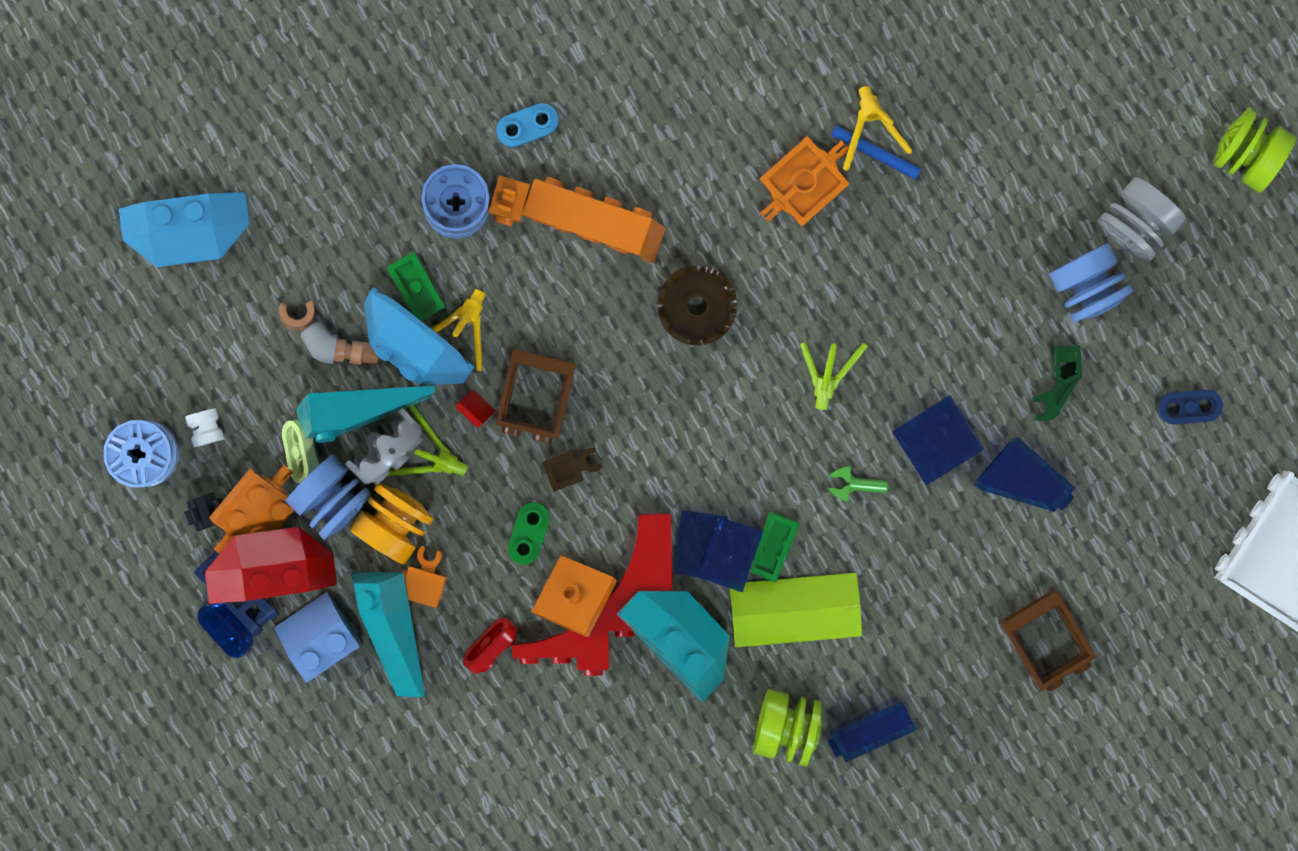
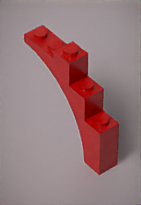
(648, 571)

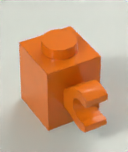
(509, 201)
(424, 583)

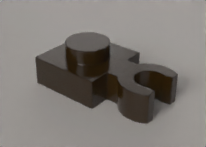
(566, 470)

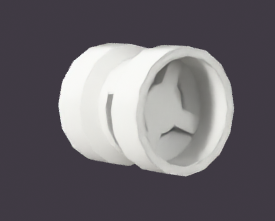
(204, 427)

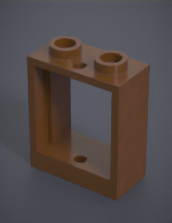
(545, 363)
(1029, 613)

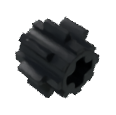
(200, 510)

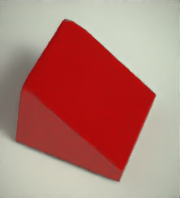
(475, 408)

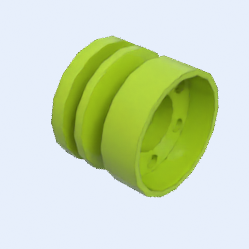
(1254, 150)
(787, 727)

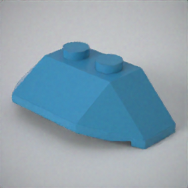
(185, 227)
(411, 344)

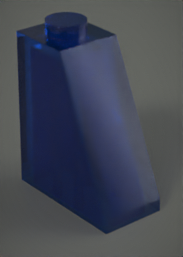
(1026, 478)
(871, 729)

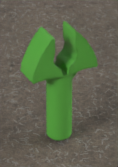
(856, 484)

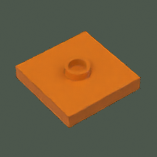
(574, 596)

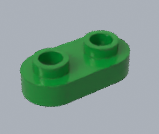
(527, 533)

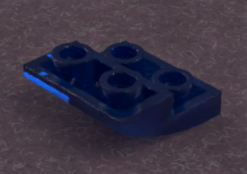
(938, 440)

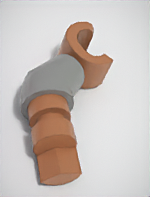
(323, 344)

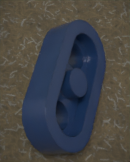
(1189, 408)

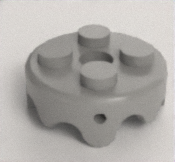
(387, 450)

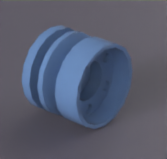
(455, 182)
(1091, 283)
(328, 497)

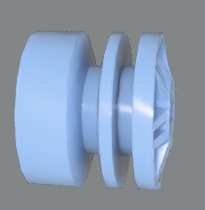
(155, 440)

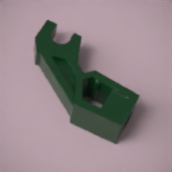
(1057, 396)

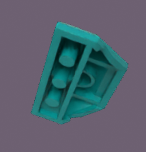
(681, 637)

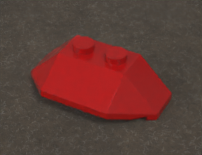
(269, 566)

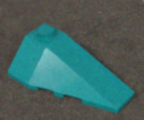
(337, 413)
(387, 617)

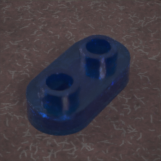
(225, 629)

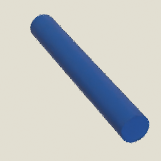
(877, 153)

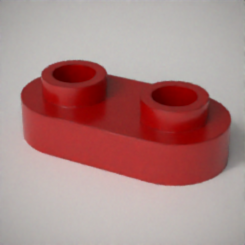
(490, 645)

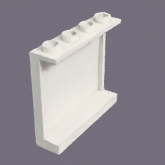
(1266, 553)

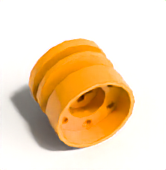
(391, 523)

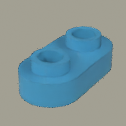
(527, 126)

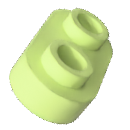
(298, 450)

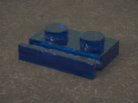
(693, 541)
(730, 554)

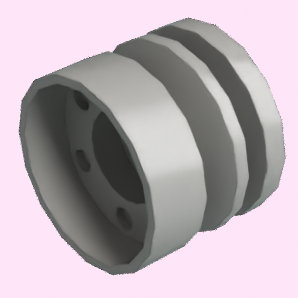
(1145, 215)

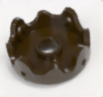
(703, 283)

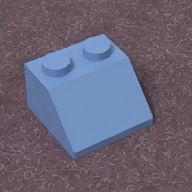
(317, 637)

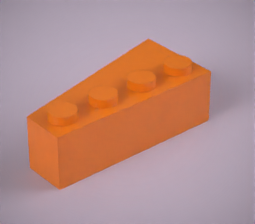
(593, 219)

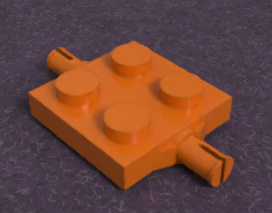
(804, 181)
(253, 506)

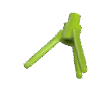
(825, 383)
(441, 461)

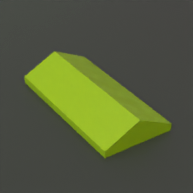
(796, 610)

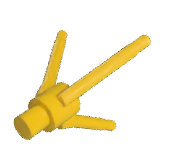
(870, 112)
(469, 314)

